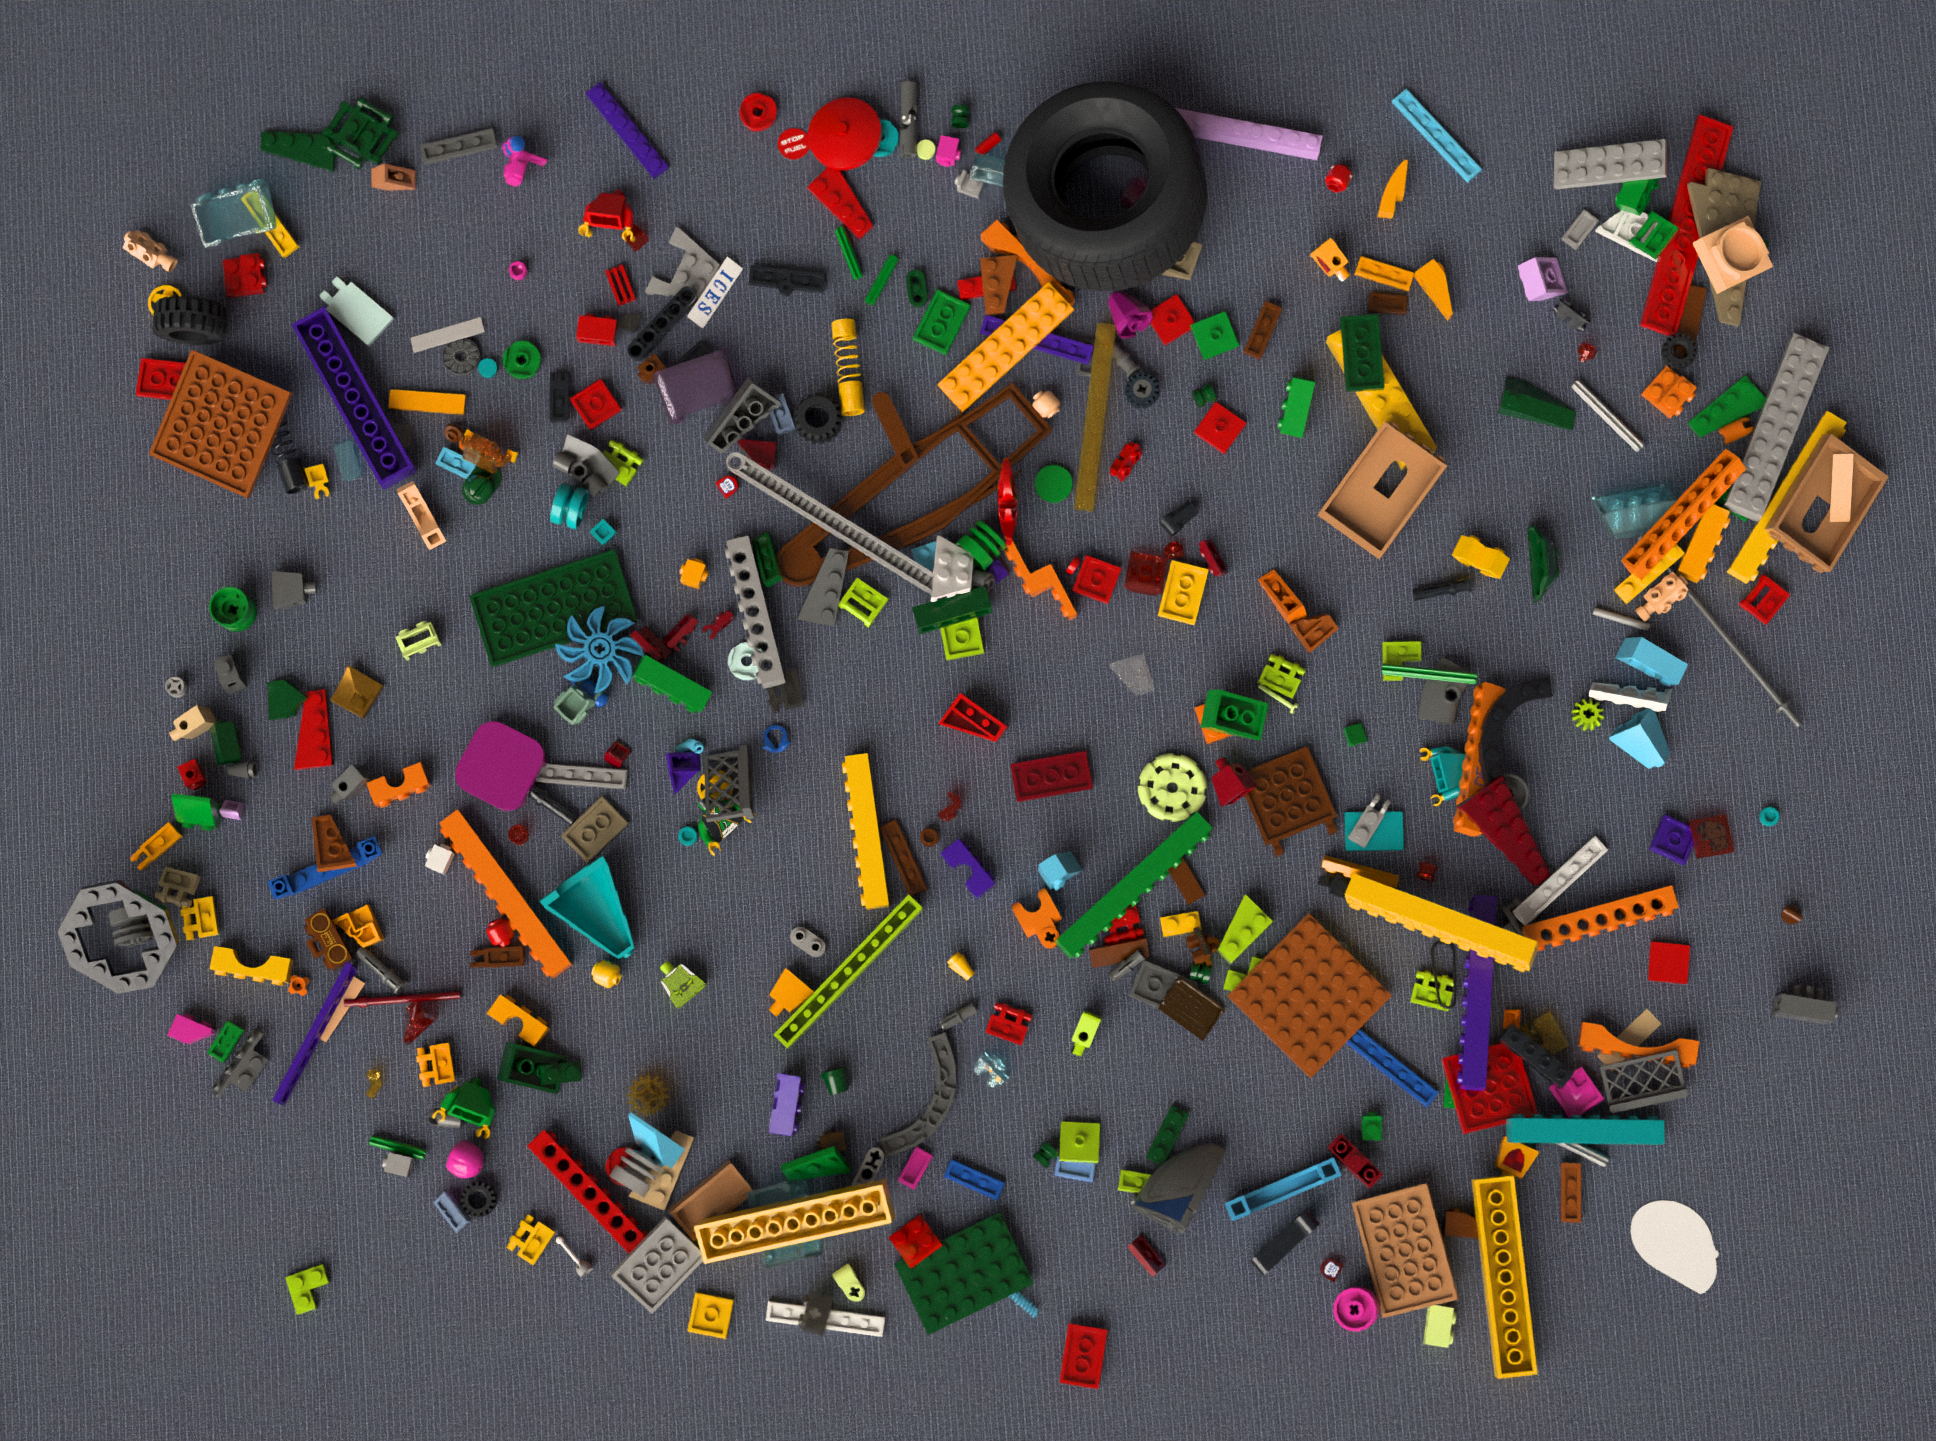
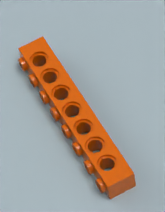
(1683, 514)
(1664, 896)

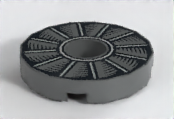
(465, 367)

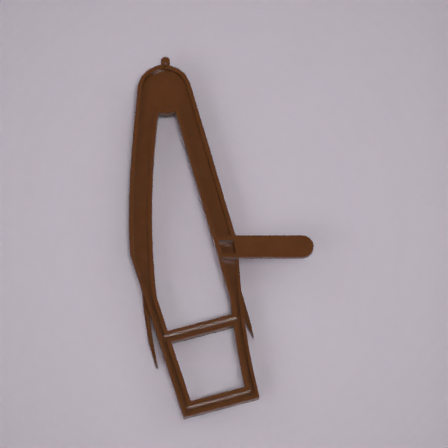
(800, 559)

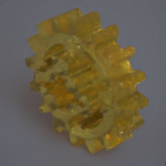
(647, 1105)

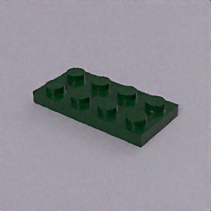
(1362, 353)

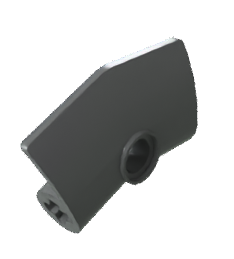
(598, 469)
(1434, 701)

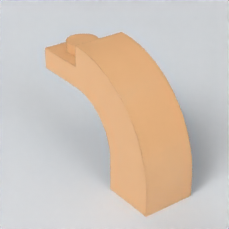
(421, 515)

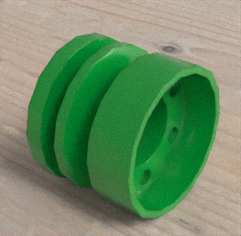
(982, 543)
(223, 605)

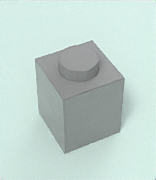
(398, 1164)

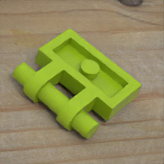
(626, 470)
(1280, 681)
(1426, 995)

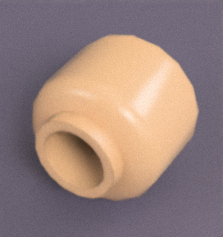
(1046, 404)

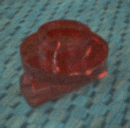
(1173, 550)

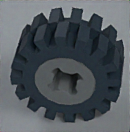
(1139, 396)

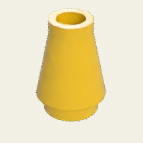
(960, 965)

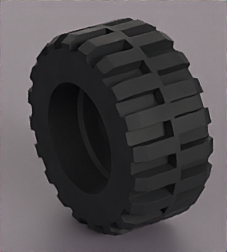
(189, 320)

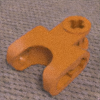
(1041, 921)

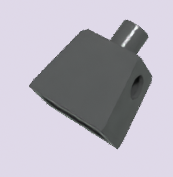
(290, 589)
(229, 672)
(350, 783)

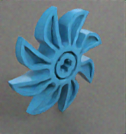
(592, 657)

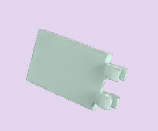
(357, 311)

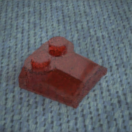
(1145, 573)

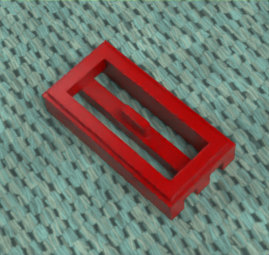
(615, 271)

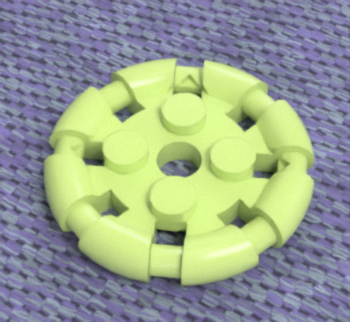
(1176, 776)

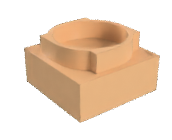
(1733, 254)

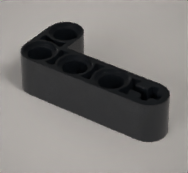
(1285, 1242)

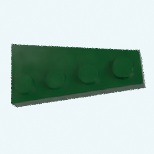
(300, 148)

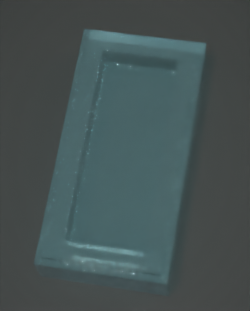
(347, 461)

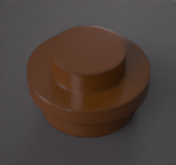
(929, 837)

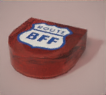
(1330, 1269)

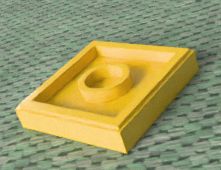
(710, 1315)

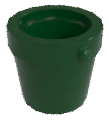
(835, 1080)

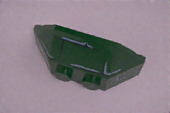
(1542, 562)

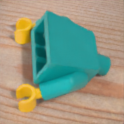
(1447, 771)

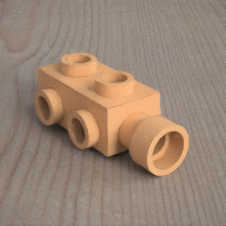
(148, 250)
(1663, 595)

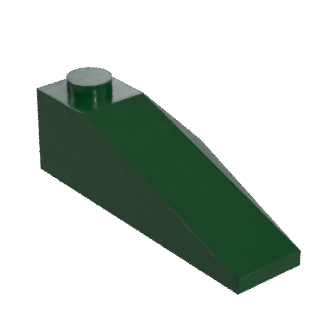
(1531, 404)

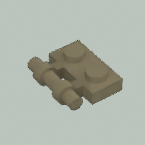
(180, 881)

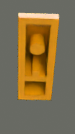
(1434, 283)

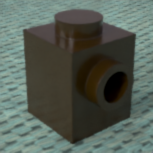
(832, 1138)

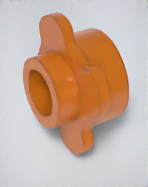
(297, 980)

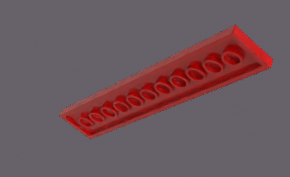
(1678, 259)

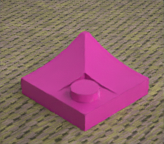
(1578, 1094)

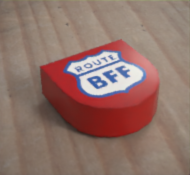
(727, 486)

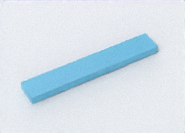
(1436, 135)

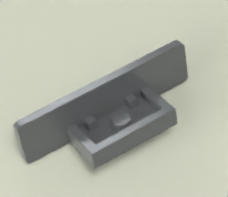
(244, 1066)

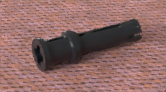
(1450, 587)
(540, 797)

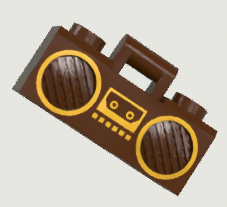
(330, 939)

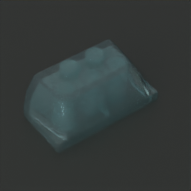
(1633, 510)

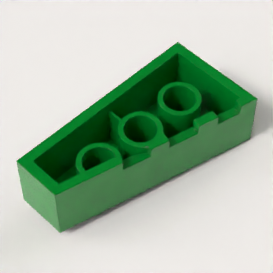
(671, 684)

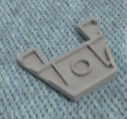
(694, 270)

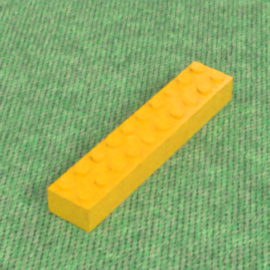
(1441, 922)
(795, 1221)
(1504, 1276)

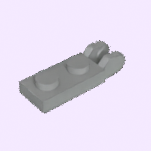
(1368, 822)

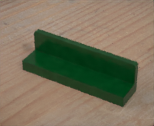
(952, 610)

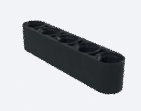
(664, 314)

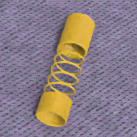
(850, 391)

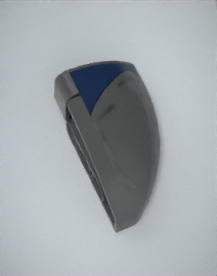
(1179, 1186)

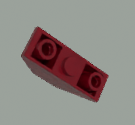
(1354, 1161)

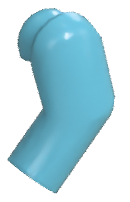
(690, 745)

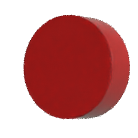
(1073, 565)

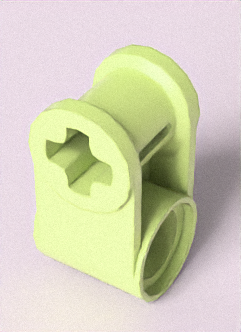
(847, 1280)

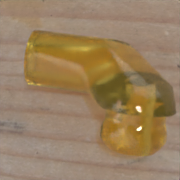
(375, 1082)

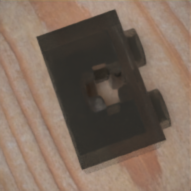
(824, 1305)

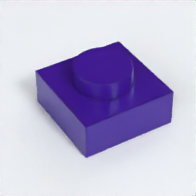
(998, 571)

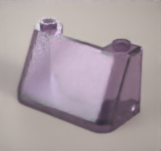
(695, 385)

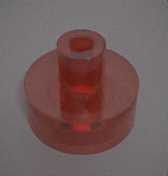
(1586, 352)

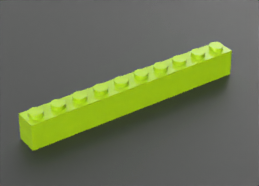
(848, 972)

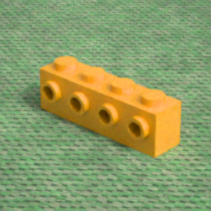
(1702, 543)

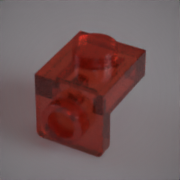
(950, 812)

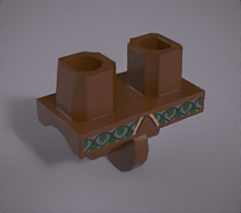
(1203, 953)

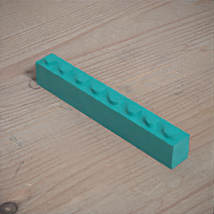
(1585, 1130)

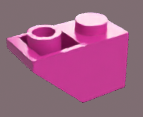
(189, 1031)

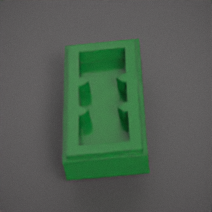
(225, 1041)

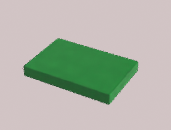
(941, 322)

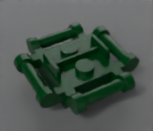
(361, 133)

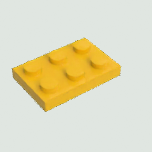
(1183, 592)

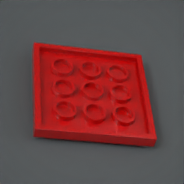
(1504, 1096)

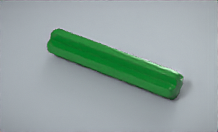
(848, 253)
(881, 279)
(397, 1147)

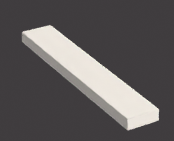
(1560, 881)
(837, 1320)

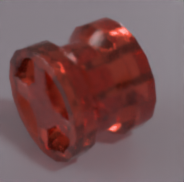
(516, 832)
(1426, 871)

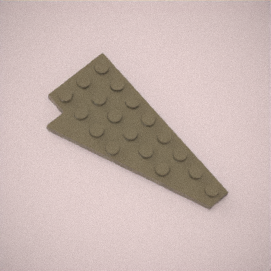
(1715, 205)

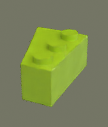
(1244, 929)

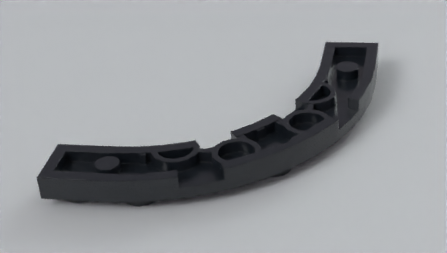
(1496, 718)

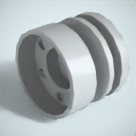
(635, 1172)

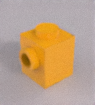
(693, 573)

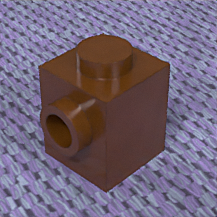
(648, 368)

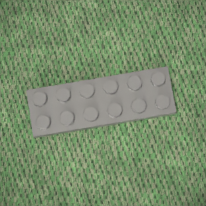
(1610, 164)

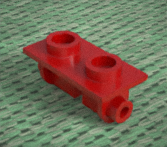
(1122, 468)

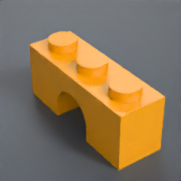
(505, 1009)

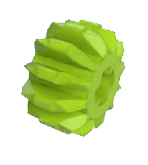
(1592, 720)

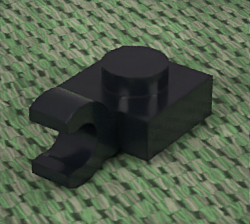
(1337, 886)

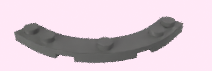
(938, 1107)

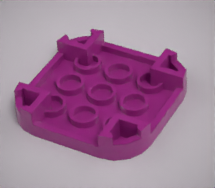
(500, 766)

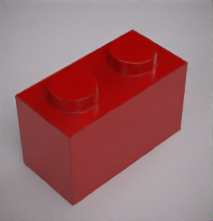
(597, 330)

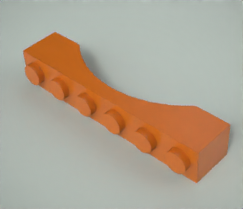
(1003, 242)
(1596, 1037)

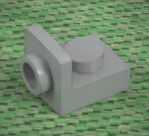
(968, 186)

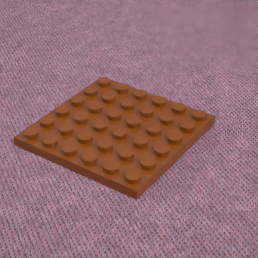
(220, 424)
(1309, 995)

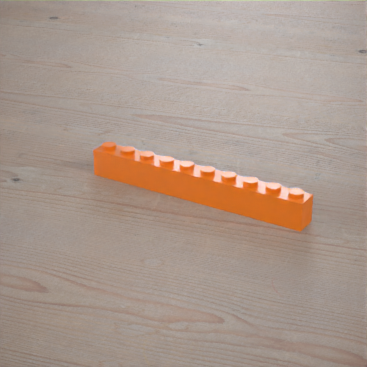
(505, 893)

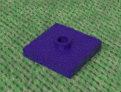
(1672, 840)

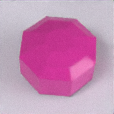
(518, 270)

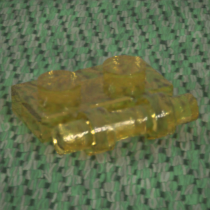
(1548, 1031)

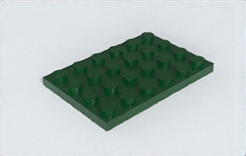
(965, 1274)

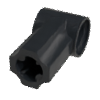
(1174, 521)

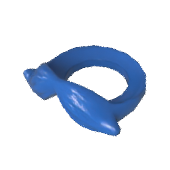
(768, 744)

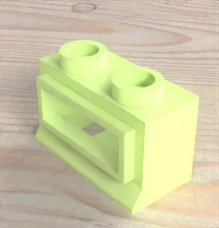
(421, 645)

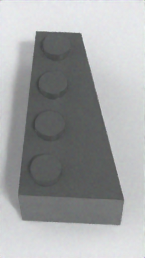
(740, 415)

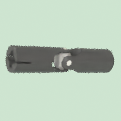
(908, 111)

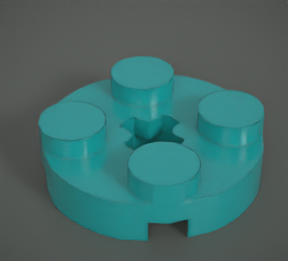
(891, 140)

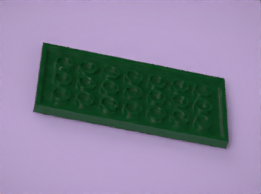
(535, 610)

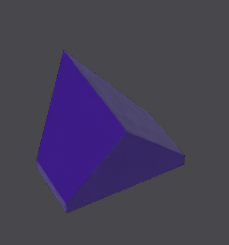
(682, 768)

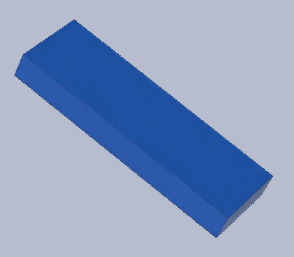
(974, 1179)

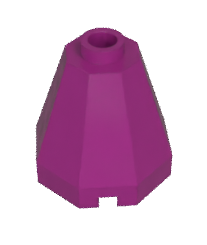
(1128, 314)

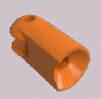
(1735, 430)

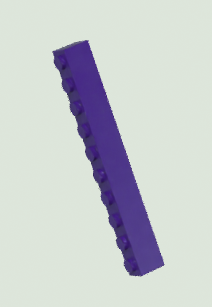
(1477, 1004)

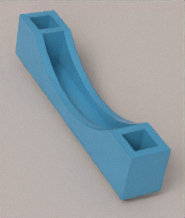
(1282, 1189)

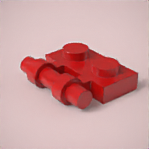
(1128, 920)
(1007, 1029)

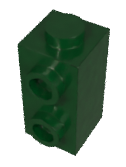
(225, 742)

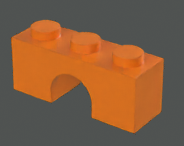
(415, 781)

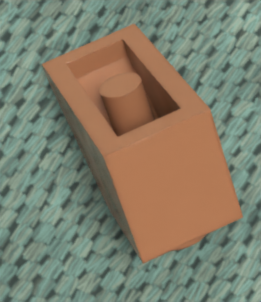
(392, 178)

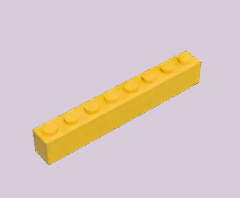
(866, 831)

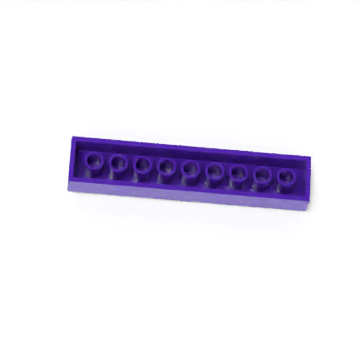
(354, 398)

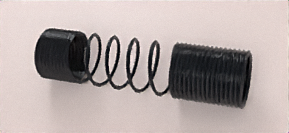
(290, 469)

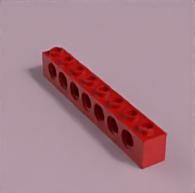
(539, 1146)

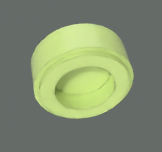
(925, 149)

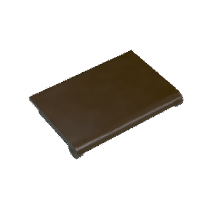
(1191, 1008)

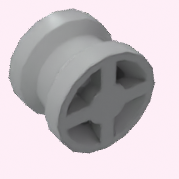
(173, 684)

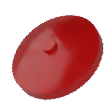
(845, 134)

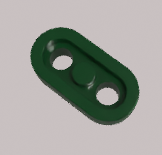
(916, 290)

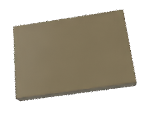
(595, 829)

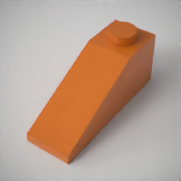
(1283, 597)

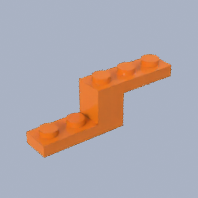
(1040, 581)

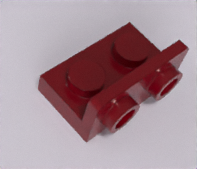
(651, 644)

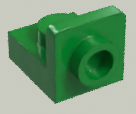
(1371, 1127)

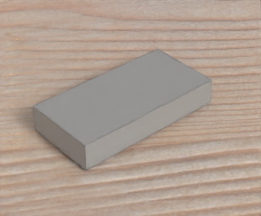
(1580, 229)

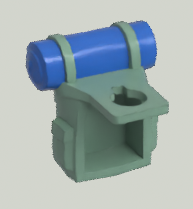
(578, 700)

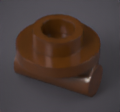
(453, 433)
(1791, 914)

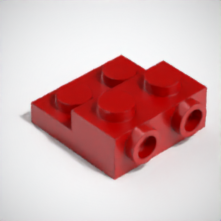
(244, 275)

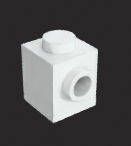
(439, 858)

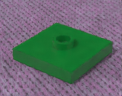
(1214, 335)

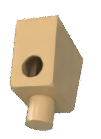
(193, 723)

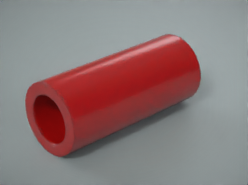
(988, 144)

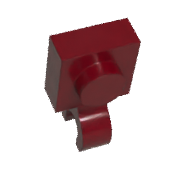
(722, 621)

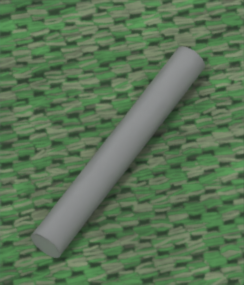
(1621, 619)

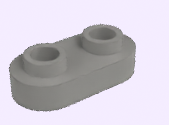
(807, 942)

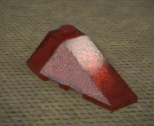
(416, 1021)

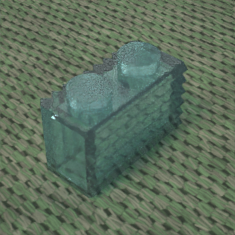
(988, 169)

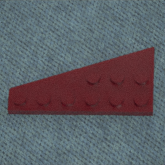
(1502, 824)

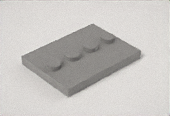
(658, 1265)

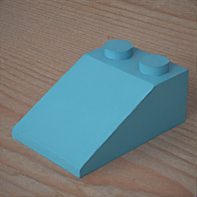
(655, 1143)

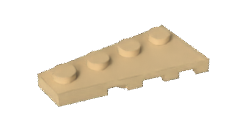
(663, 1186)

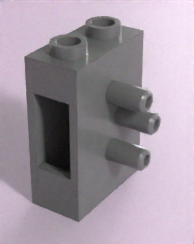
(1806, 1007)

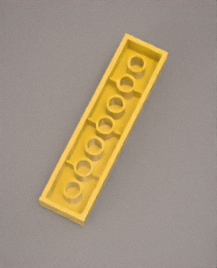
(1389, 403)

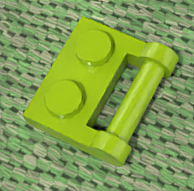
(865, 596)

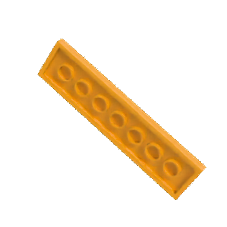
(1005, 347)

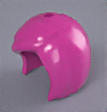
(465, 1160)

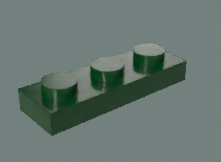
(767, 559)
(1167, 1135)

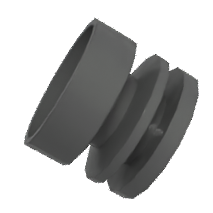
(131, 931)

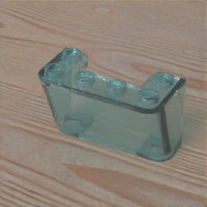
(234, 212)

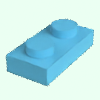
(454, 463)

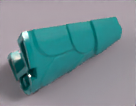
(593, 908)

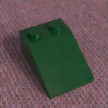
(522, 1066)

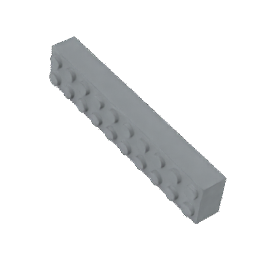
(1776, 427)

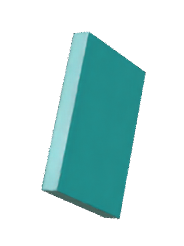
(1386, 837)

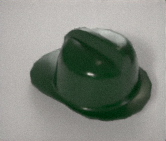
(480, 485)

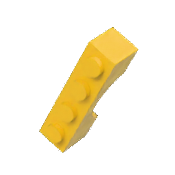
(275, 969)

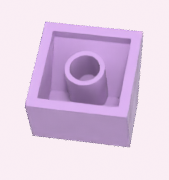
(1542, 278)

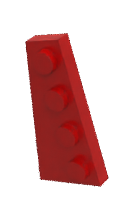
(839, 199)
(314, 739)

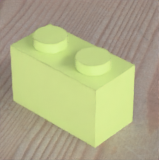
(1438, 1326)

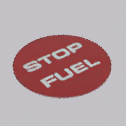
(793, 143)

